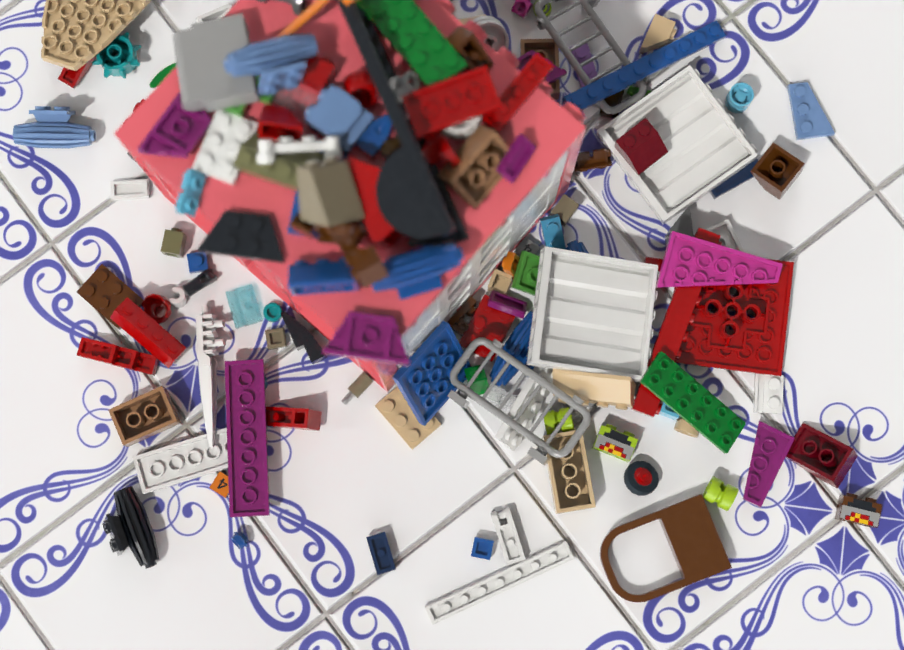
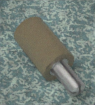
(358, 387)

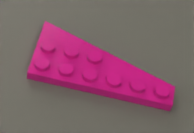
(704, 263)

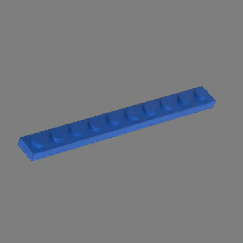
(645, 66)

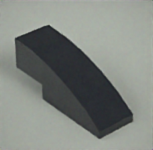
(303, 339)

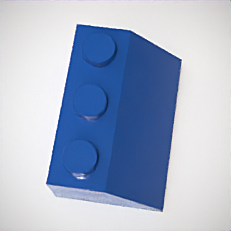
(320, 277)

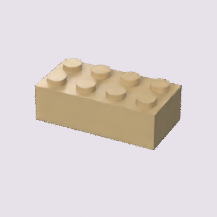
(569, 476)

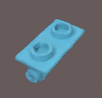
(192, 185)

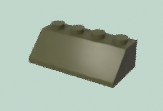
(281, 172)

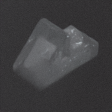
(496, 397)

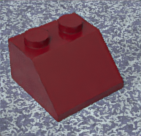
(641, 146)

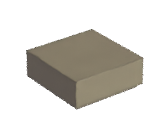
(276, 338)

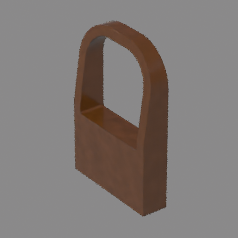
(691, 540)

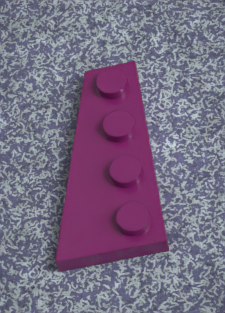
(766, 460)

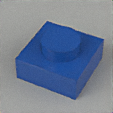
(197, 262)
(482, 548)

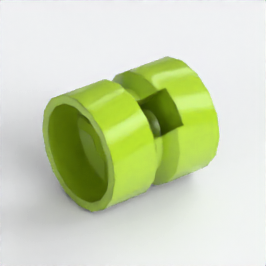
(553, 418)
(721, 494)

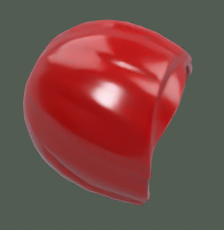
(362, 86)

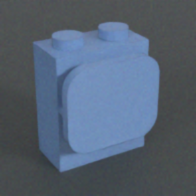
(338, 116)

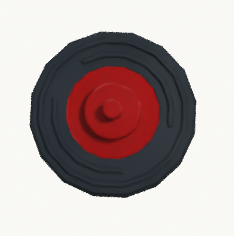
(641, 478)

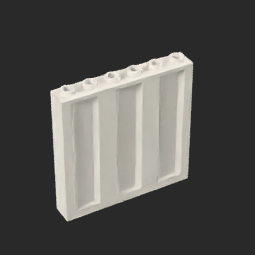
(699, 139)
(592, 313)

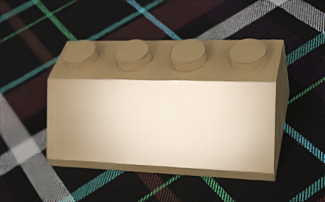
(596, 388)

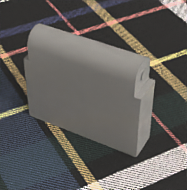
(201, 66)

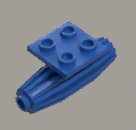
(419, 270)
(517, 346)

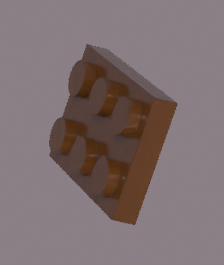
(107, 292)

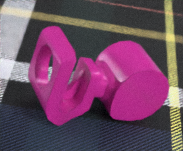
(521, 7)

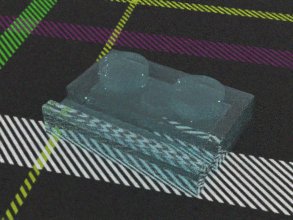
(244, 306)

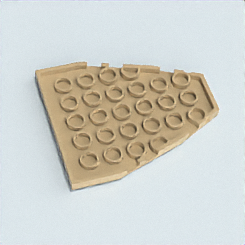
(83, 28)

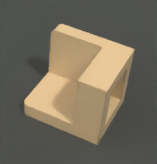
(500, 281)

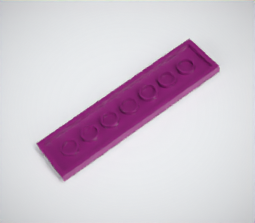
(247, 438)

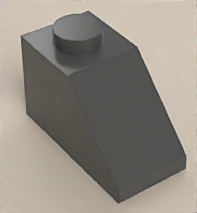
(682, 225)

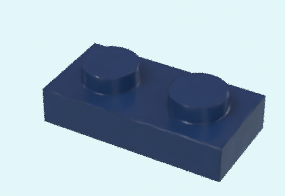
(381, 553)

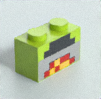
(615, 443)

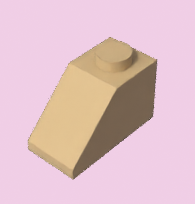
(658, 34)

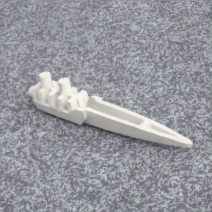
(207, 367)

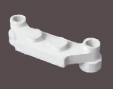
(267, 148)

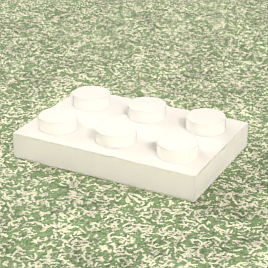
(222, 146)

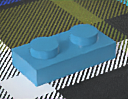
(552, 232)

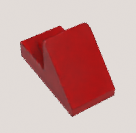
(437, 149)

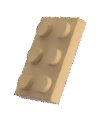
(402, 419)

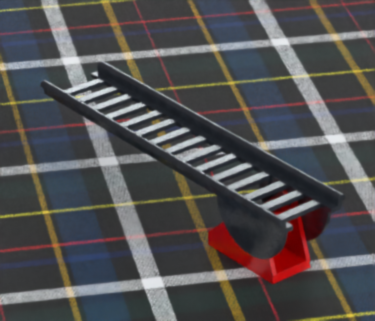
(406, 191)

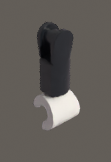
(191, 288)

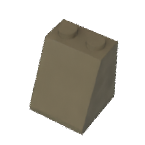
(327, 193)

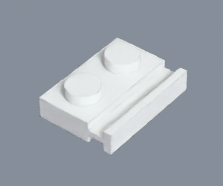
(768, 394)

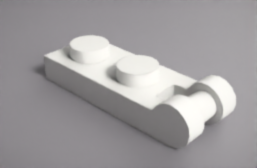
(508, 537)

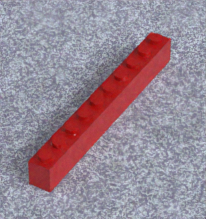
(673, 332)

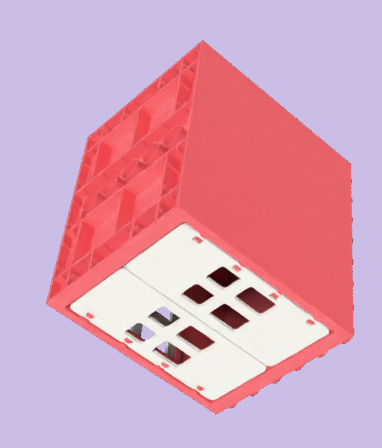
(492, 227)

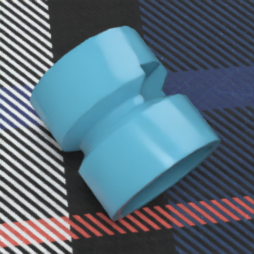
(739, 98)

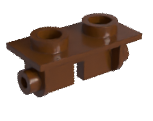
(600, 160)
(339, 234)

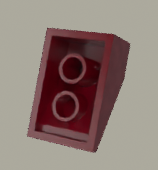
(821, 455)

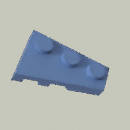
(807, 113)

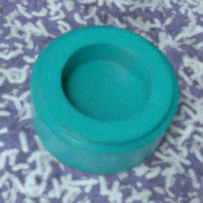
(272, 312)

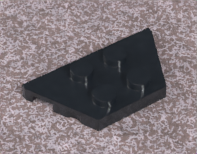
(243, 237)

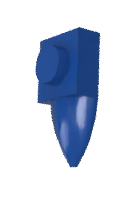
(374, 136)

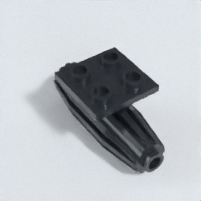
(131, 528)

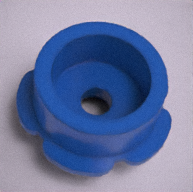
(240, 540)

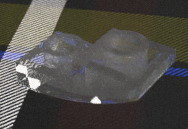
(295, 99)

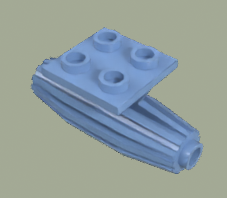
(276, 60)
(53, 130)

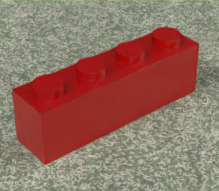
(148, 332)

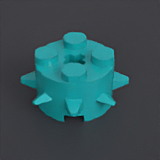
(121, 64)

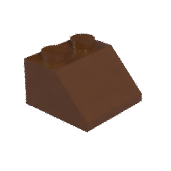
(777, 170)

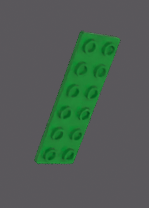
(692, 402)

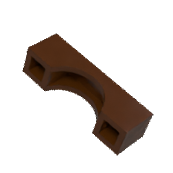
(365, 261)

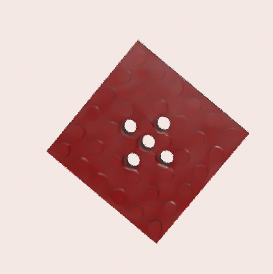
(755, 342)

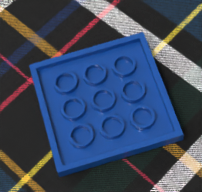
(427, 377)

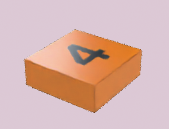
(221, 485)

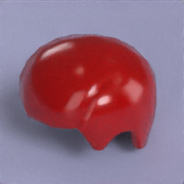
(157, 307)

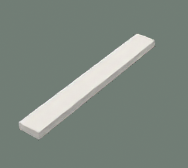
(499, 582)

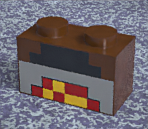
(858, 511)

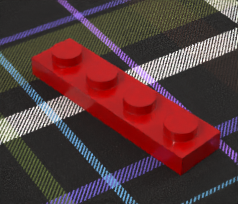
(518, 92)

